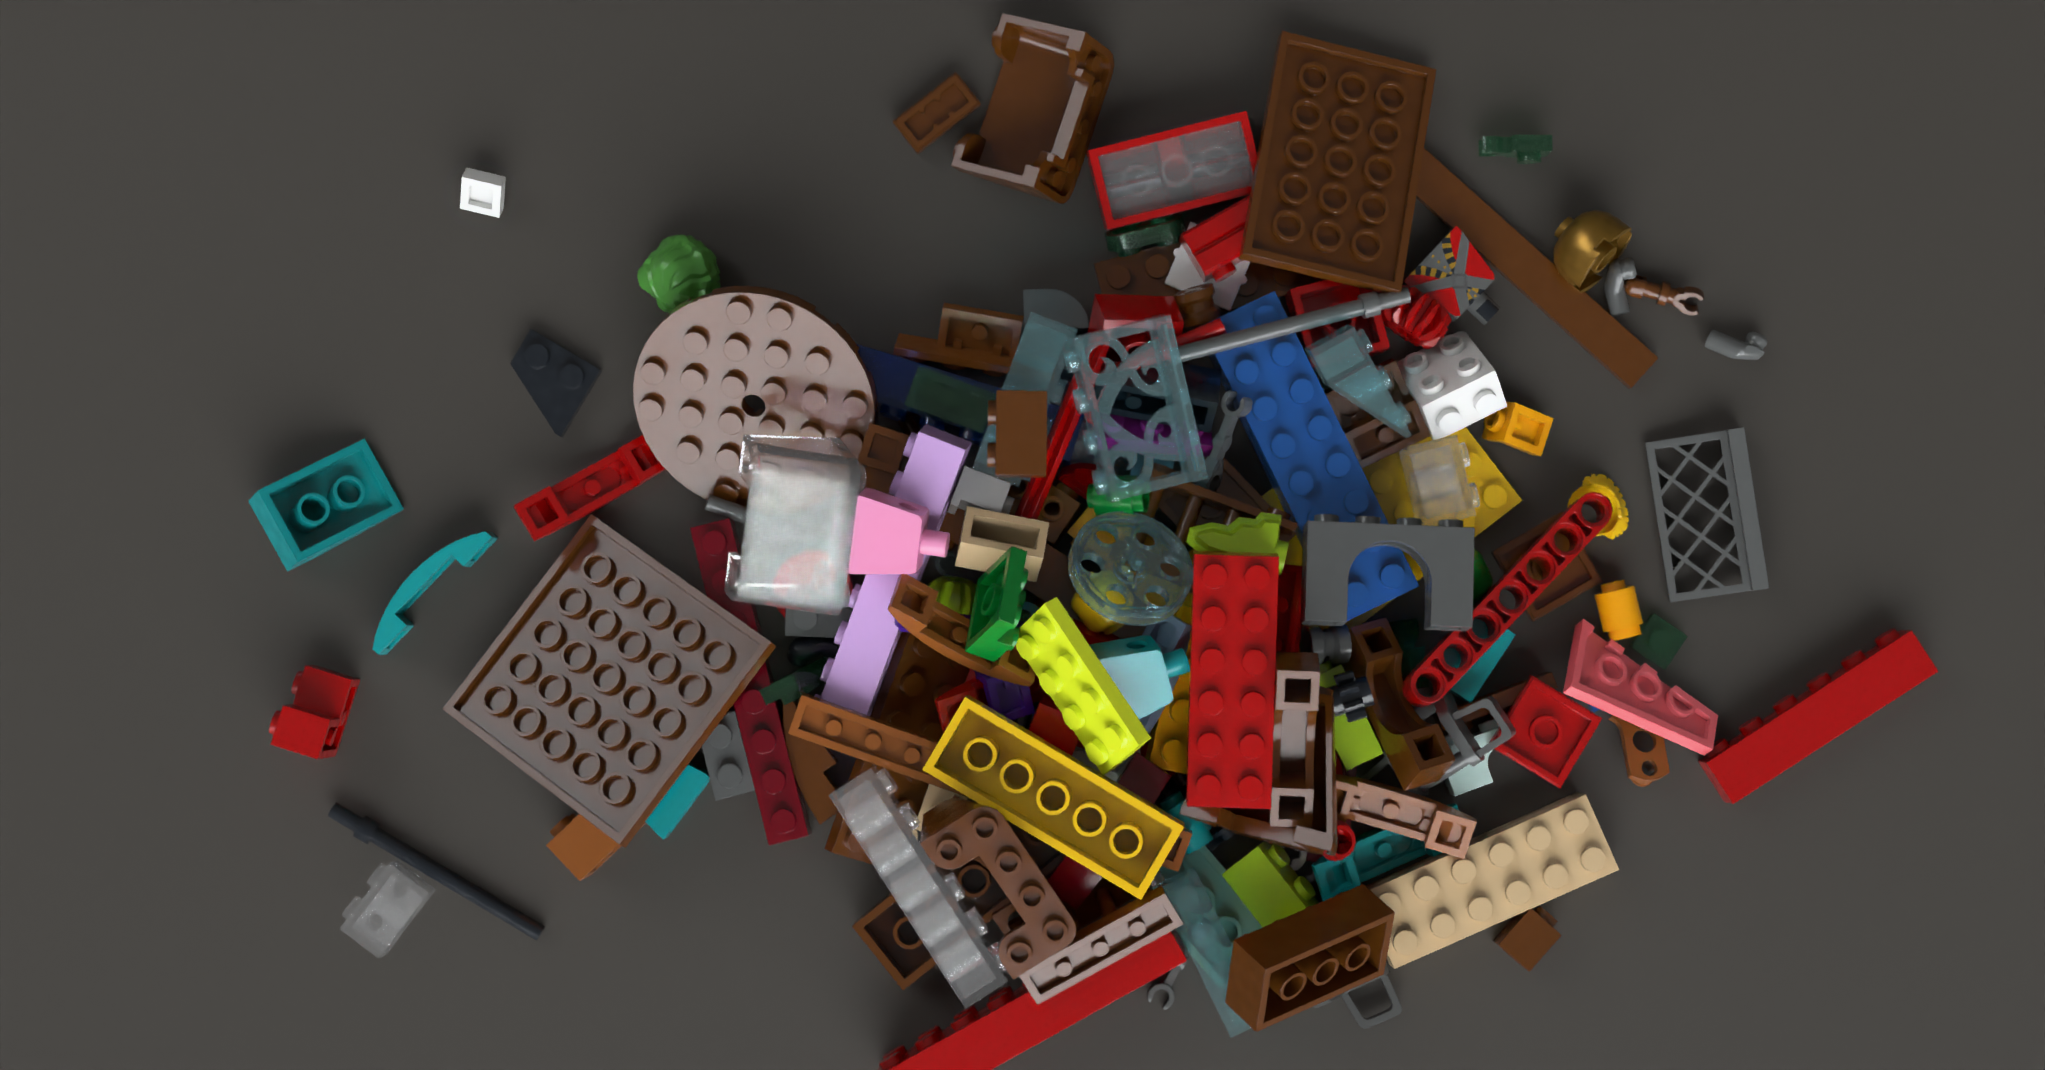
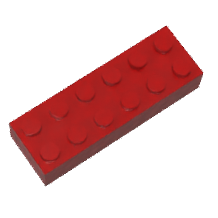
(1232, 679)

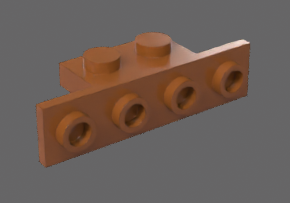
(967, 339)

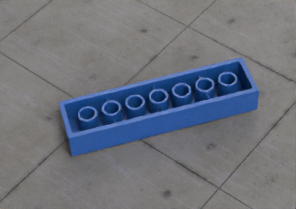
(1306, 447)

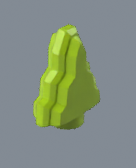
(1242, 535)

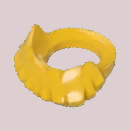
(1600, 484)

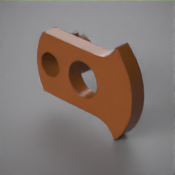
(1654, 760)

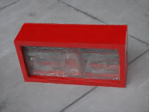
(1173, 170)

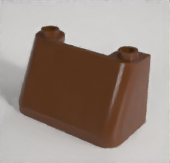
(1039, 109)

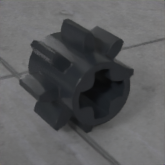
(1351, 696)

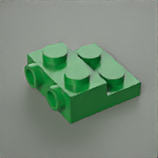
(998, 606)

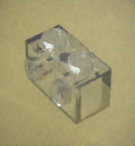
(386, 908)

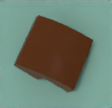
(1367, 435)

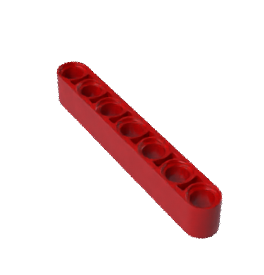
(1523, 588)

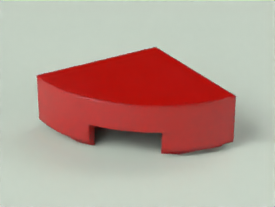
(1078, 477)

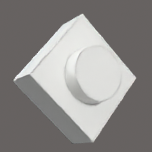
(482, 192)

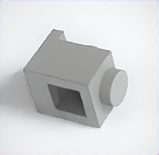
(981, 492)

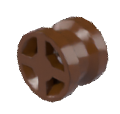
(1198, 304)

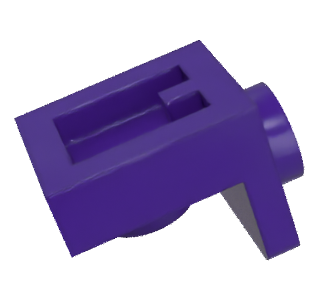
(1006, 697)

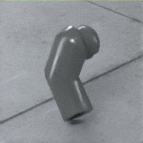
(1614, 285)
(1736, 349)

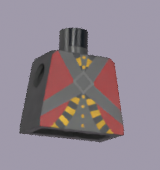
(1456, 278)

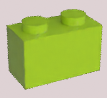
(1269, 884)

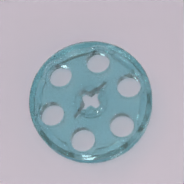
(1119, 578)

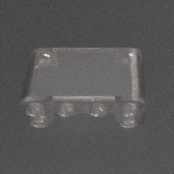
(796, 523)

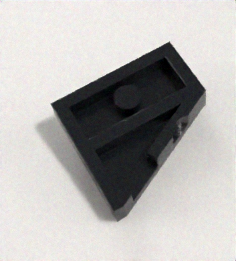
(554, 379)

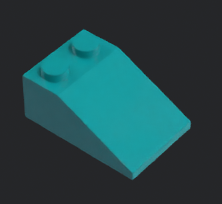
(325, 504)

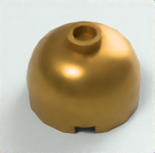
(1588, 246)

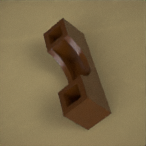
(1293, 738)
(1411, 744)

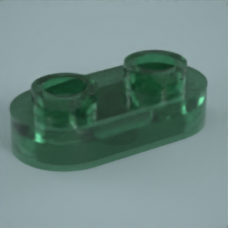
(1130, 238)

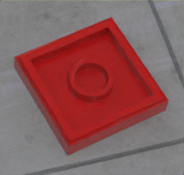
(1548, 731)

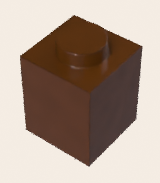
(1528, 937)

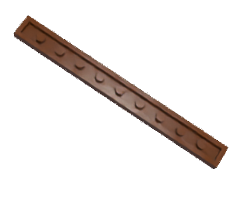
(892, 748)

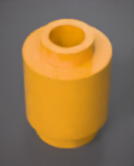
(1619, 610)

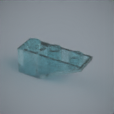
(1349, 371)

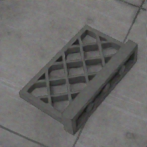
(1742, 508)

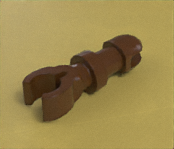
(1664, 293)

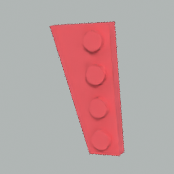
(1616, 684)

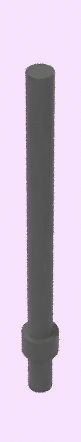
(1366, 305)

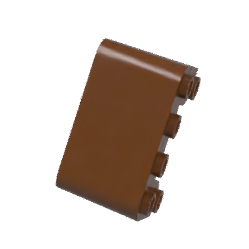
(962, 831)

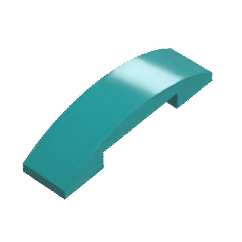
(393, 623)
(1373, 855)

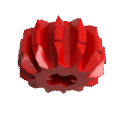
(1419, 322)

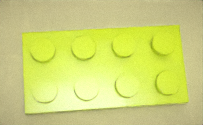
(1080, 687)

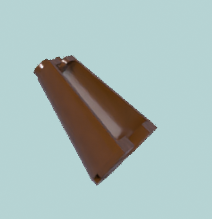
(1255, 822)

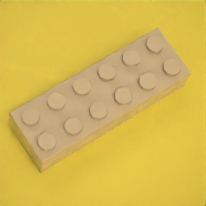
(1496, 880)

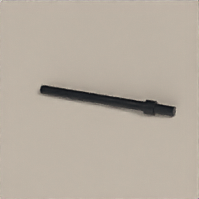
(368, 831)

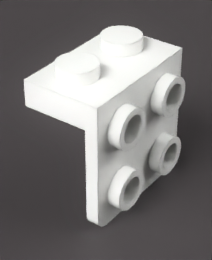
(1452, 384)

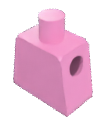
(892, 535)

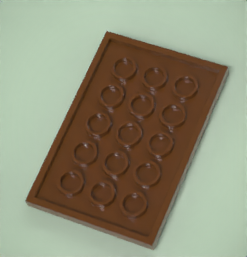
(1338, 164)

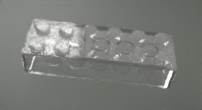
(920, 886)

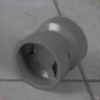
(1331, 643)

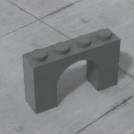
(1441, 552)

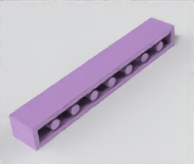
(871, 634)

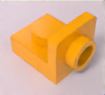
(1518, 428)

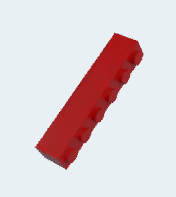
(1817, 715)

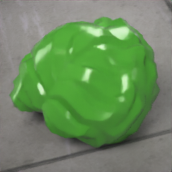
(679, 271)

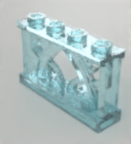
(1180, 445)

